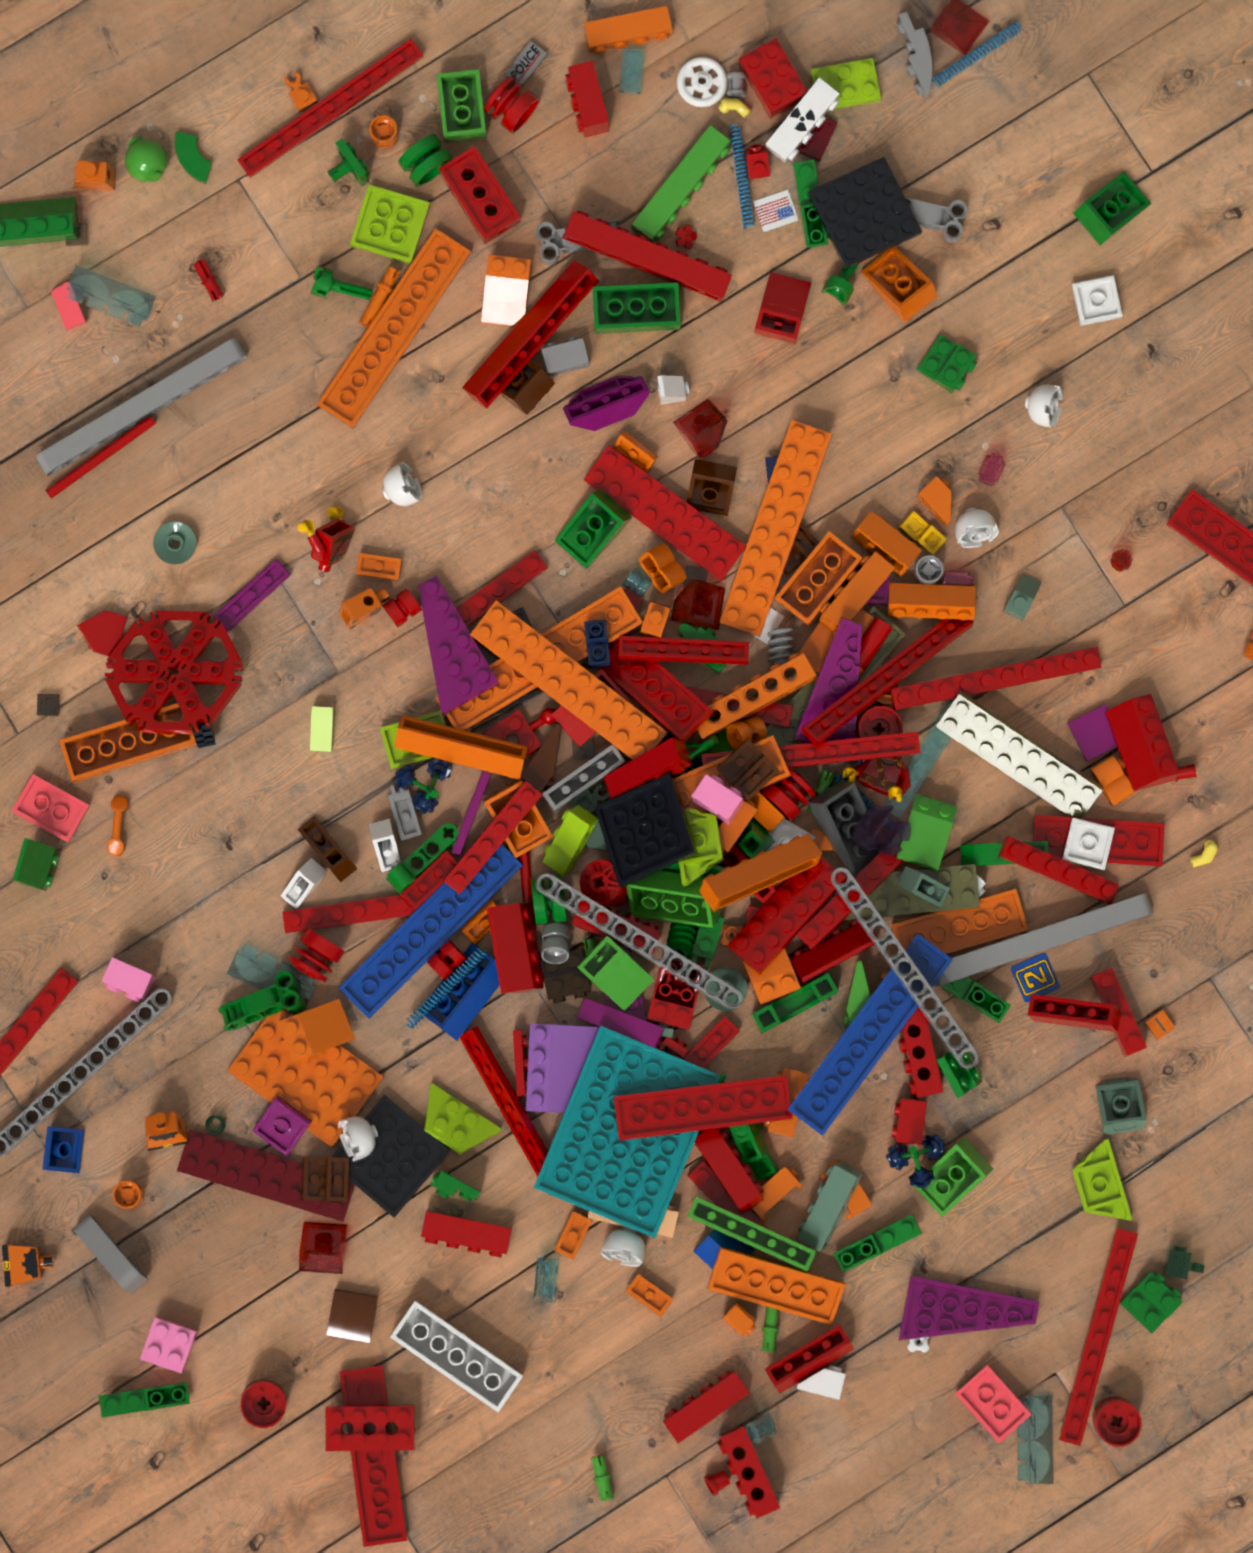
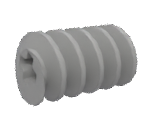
(780, 646)

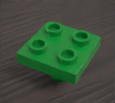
(349, 164)

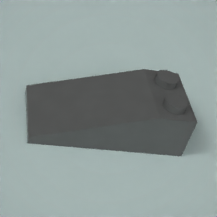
(837, 814)

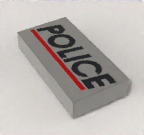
(526, 63)

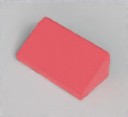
(68, 309)

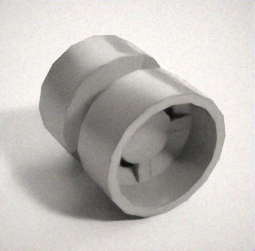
(928, 570)
(555, 943)

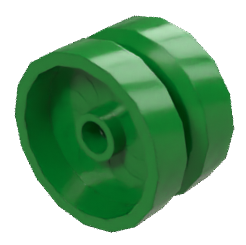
(424, 160)
(543, 904)

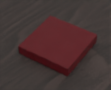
(819, 141)

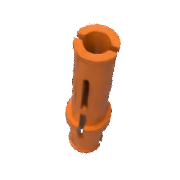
(379, 297)

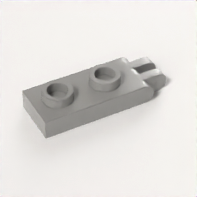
(404, 813)

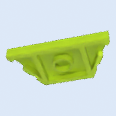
(708, 844)
(455, 1122)
(1100, 1184)

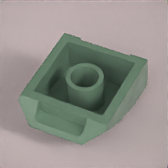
(1120, 1105)

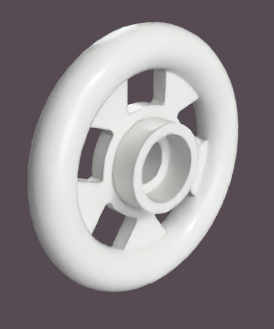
(687, 91)

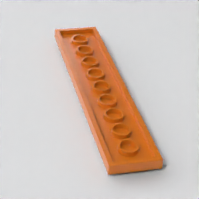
(394, 328)
(775, 528)
(566, 635)
(567, 682)

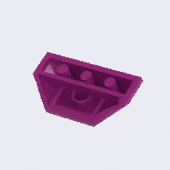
(606, 402)

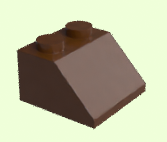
(528, 388)
(711, 487)

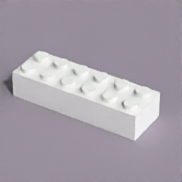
(456, 1356)

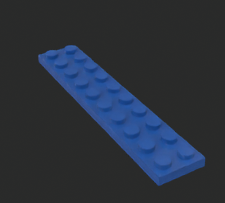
(425, 934)
(866, 1039)

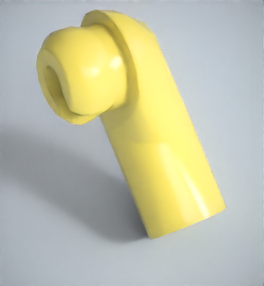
(734, 104)
(1207, 855)

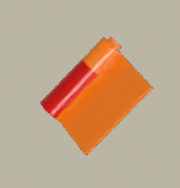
(873, 636)

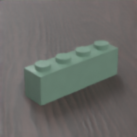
(830, 1205)

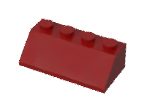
(1142, 743)
(515, 948)
(831, 952)

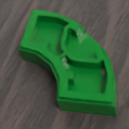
(190, 158)

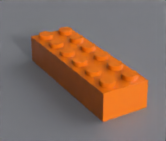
(121, 746)

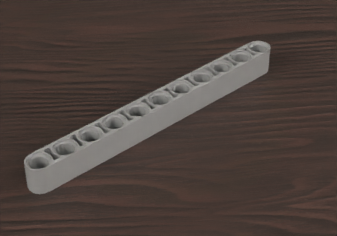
(141, 406)
(1046, 938)
(649, 942)
(906, 979)
(92, 1069)

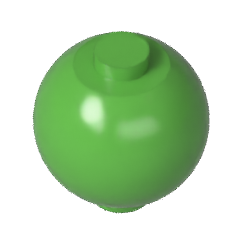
(145, 159)

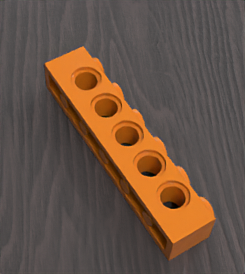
(804, 675)

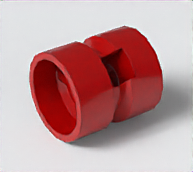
(402, 607)
(442, 965)

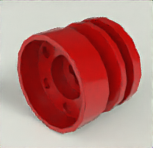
(508, 102)
(886, 717)
(788, 793)
(604, 894)
(315, 955)
(254, 1413)
(1122, 1433)

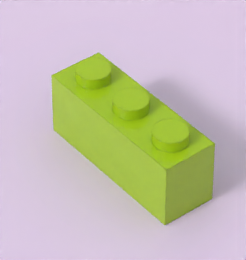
(569, 840)

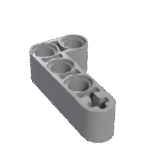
(110, 1254)

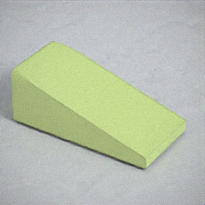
(321, 729)

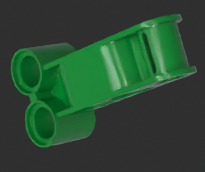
(404, 874)
(264, 1003)

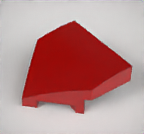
(103, 631)

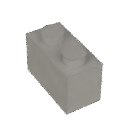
(565, 356)

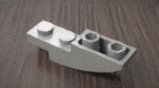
(920, 62)

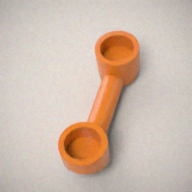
(115, 845)

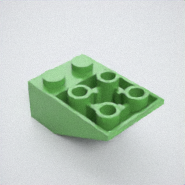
(615, 972)

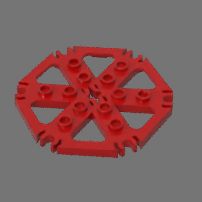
(179, 685)

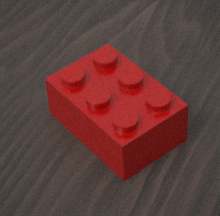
(772, 78)
(587, 99)

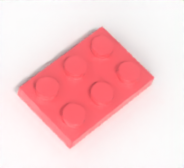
(50, 808)
(993, 1404)

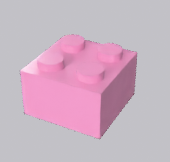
(718, 799)
(129, 979)
(169, 1345)

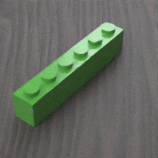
(681, 184)
(751, 1234)

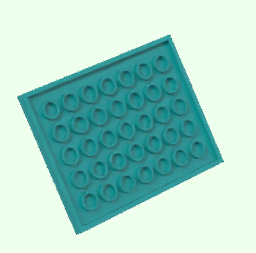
(586, 1160)

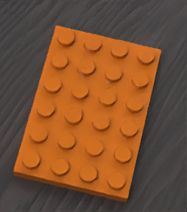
(321, 1087)

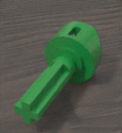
(325, 283)
(839, 285)

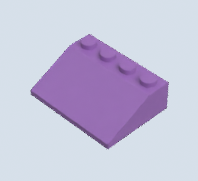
(555, 1064)

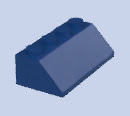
(467, 998)

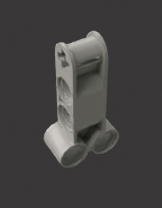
(939, 217)
(558, 244)

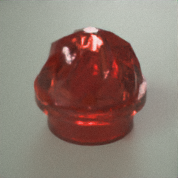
(1121, 560)

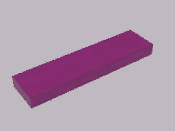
(252, 595)
(471, 813)
(620, 1022)

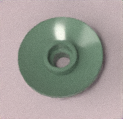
(171, 532)
(732, 978)

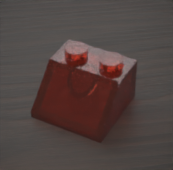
(322, 1248)

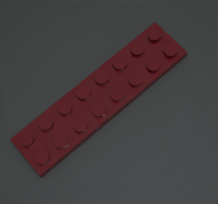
(253, 1173)

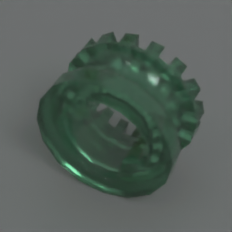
(210, 1120)

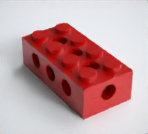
(484, 181)
(928, 1062)
(360, 1440)
(767, 1501)

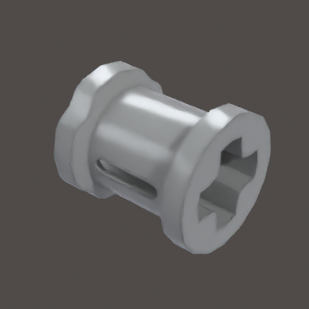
(736, 85)

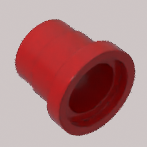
(716, 1482)

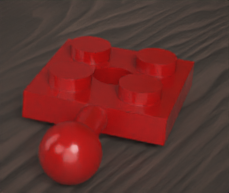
(517, 724)

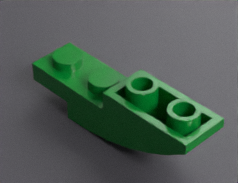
(805, 181)
(988, 853)
(978, 998)
(754, 1150)
(877, 1243)
(144, 1399)

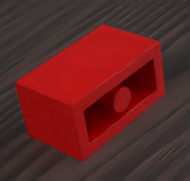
(909, 1121)

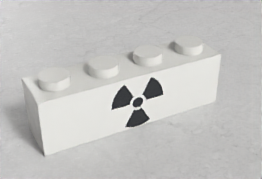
(802, 120)

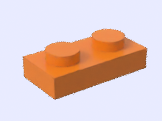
(635, 451)
(378, 566)
(573, 1235)
(649, 1295)

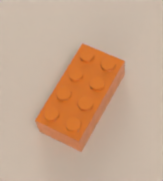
(818, 579)

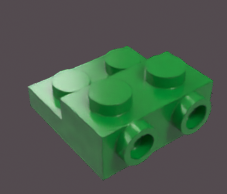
(947, 364)
(959, 1078)
(448, 1185)
(1151, 1301)

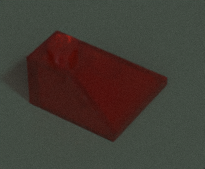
(959, 26)
(702, 428)
(699, 605)

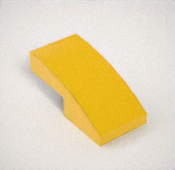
(922, 533)

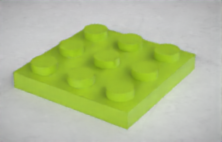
(390, 224)

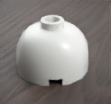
(1043, 405)
(400, 486)
(975, 527)
(357, 1137)
(625, 1247)

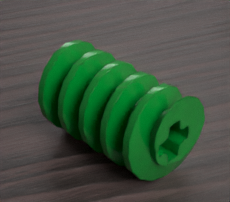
(682, 938)

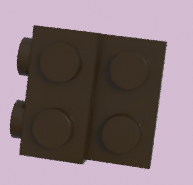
(565, 978)

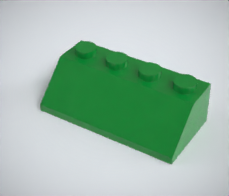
(38, 221)

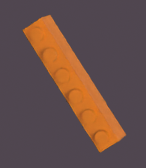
(460, 747)
(760, 872)

